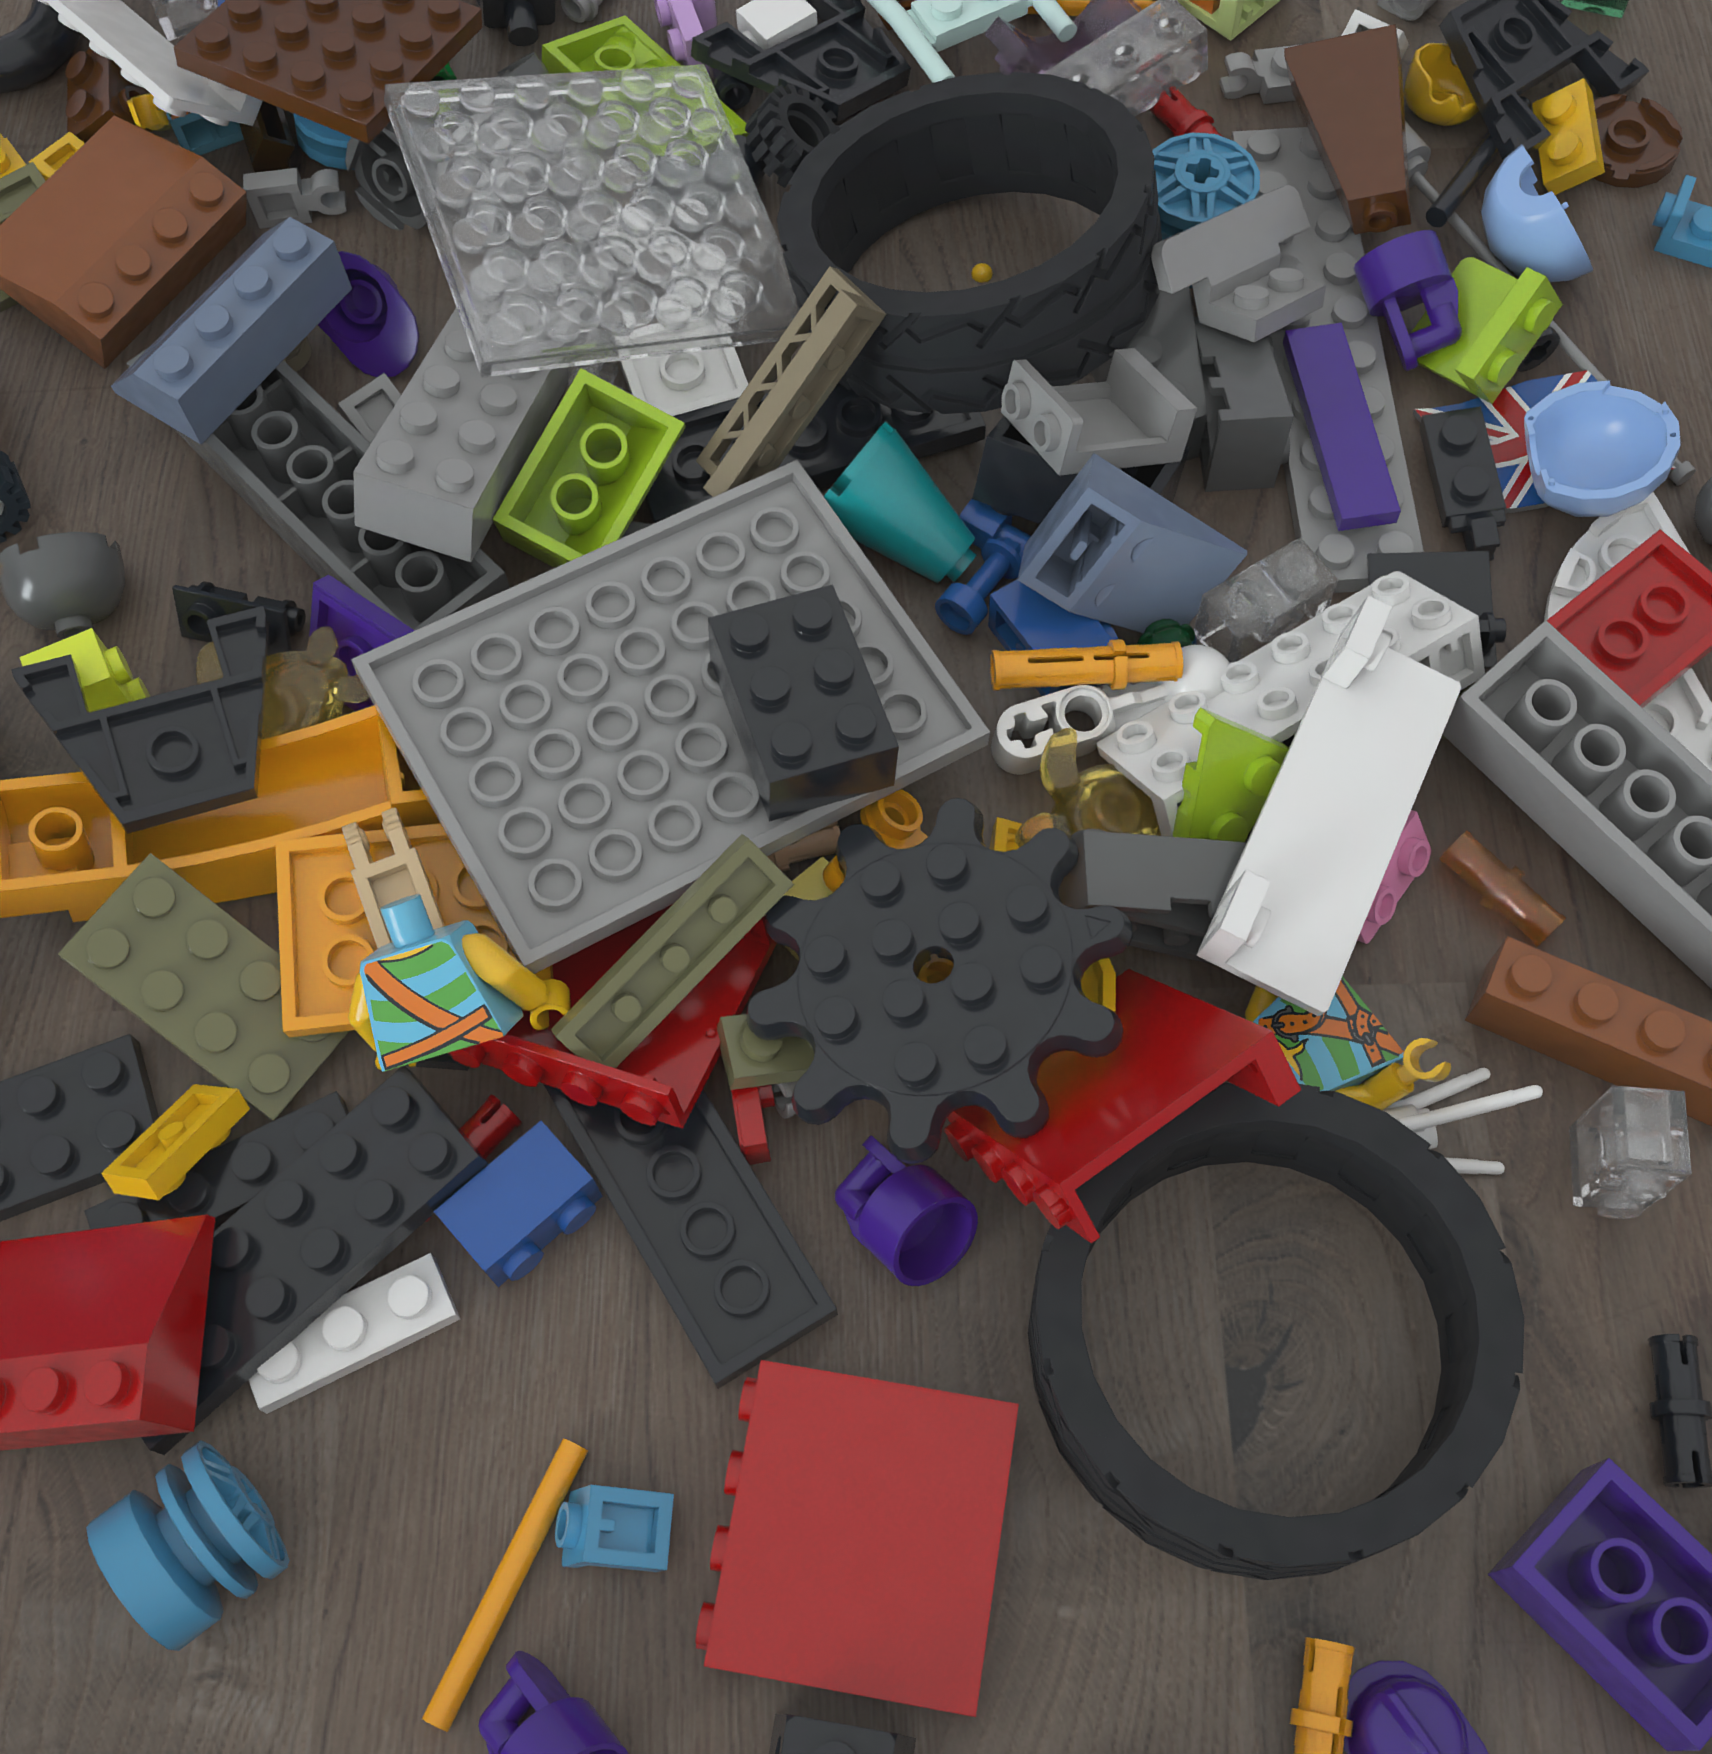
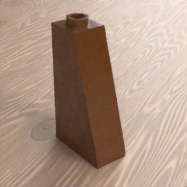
(1357, 120)

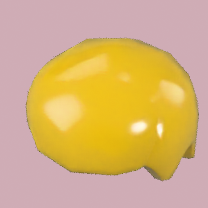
(1437, 88)

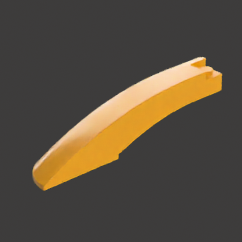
(72, 853)

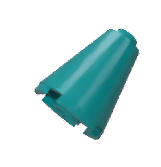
(900, 511)

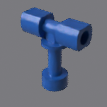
(1002, 550)

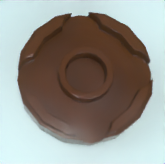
(1636, 140)

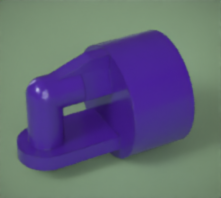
(1405, 275)
(908, 1221)
(558, 1725)

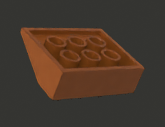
(117, 236)

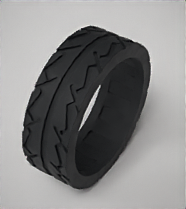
(964, 142)
(1445, 1238)

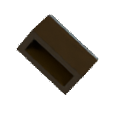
(268, 139)

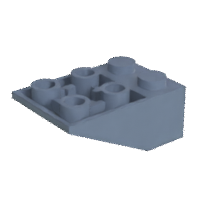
(1124, 552)

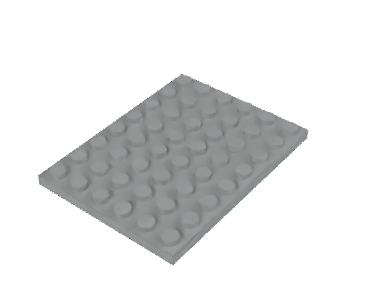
(587, 734)

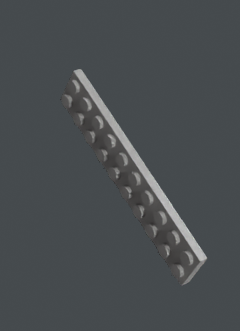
(1328, 257)

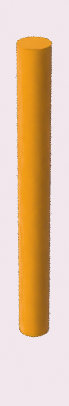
(504, 1586)

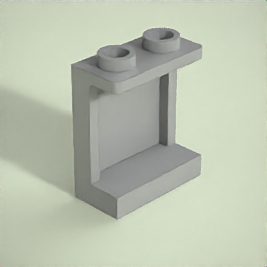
(1125, 420)

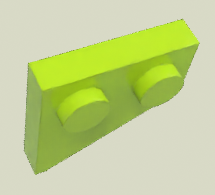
(1227, 781)

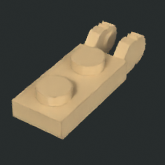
(390, 877)

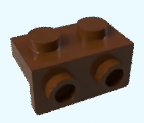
(96, 94)

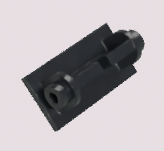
(207, 601)

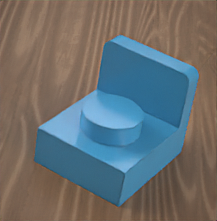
(1684, 226)
(615, 1528)

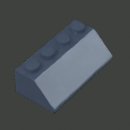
(238, 330)

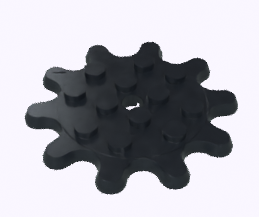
(954, 1040)

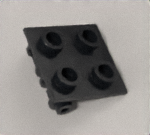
(1455, 575)

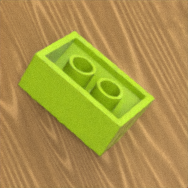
(586, 472)

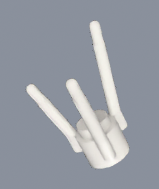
(1424, 1122)

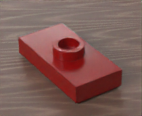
(750, 1121)

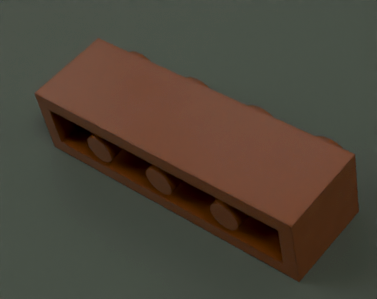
(1595, 1024)

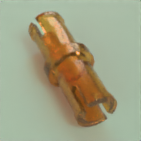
(1502, 888)

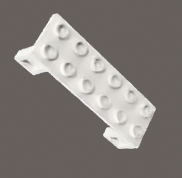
(151, 63)
(1280, 678)
(1332, 818)

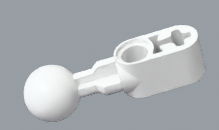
(1106, 707)

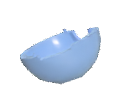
(1530, 227)
(1599, 448)

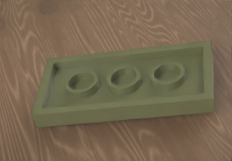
(198, 984)

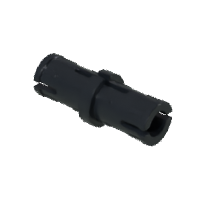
(1681, 1411)

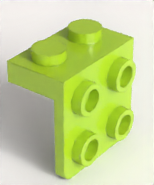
(1498, 323)

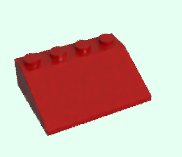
(103, 1332)

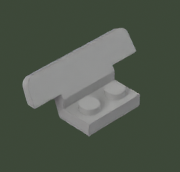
(1237, 264)

